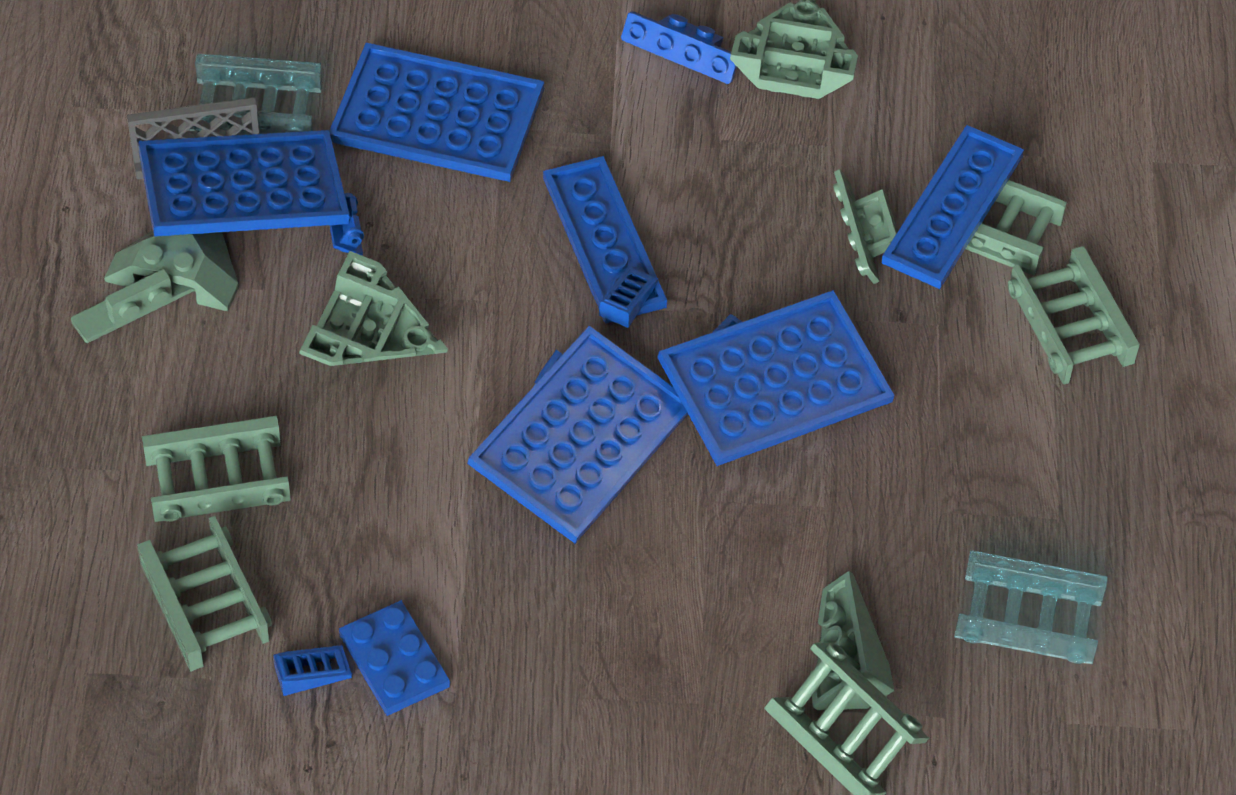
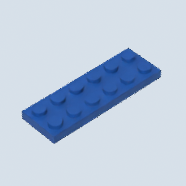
(952, 207)
(600, 228)

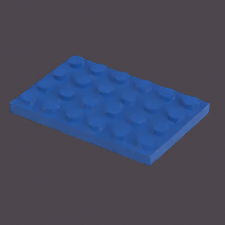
(437, 112)
(242, 183)
(775, 377)
(580, 434)

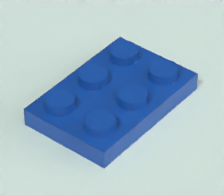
(394, 658)

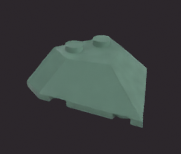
(795, 52)
(188, 260)
(368, 320)

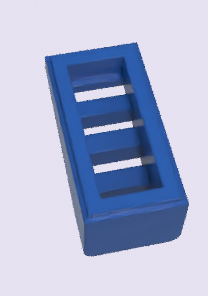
(626, 314)
(303, 681)

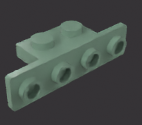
(870, 224)
(128, 305)

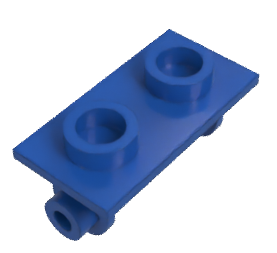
(348, 236)

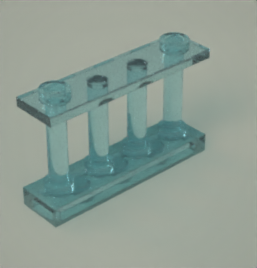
(263, 74)
(1034, 578)

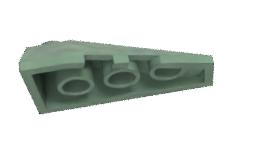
(849, 626)

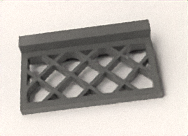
(192, 117)

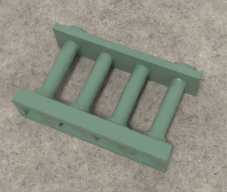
(1012, 250)
(1093, 294)
(213, 441)
(182, 616)
(814, 734)

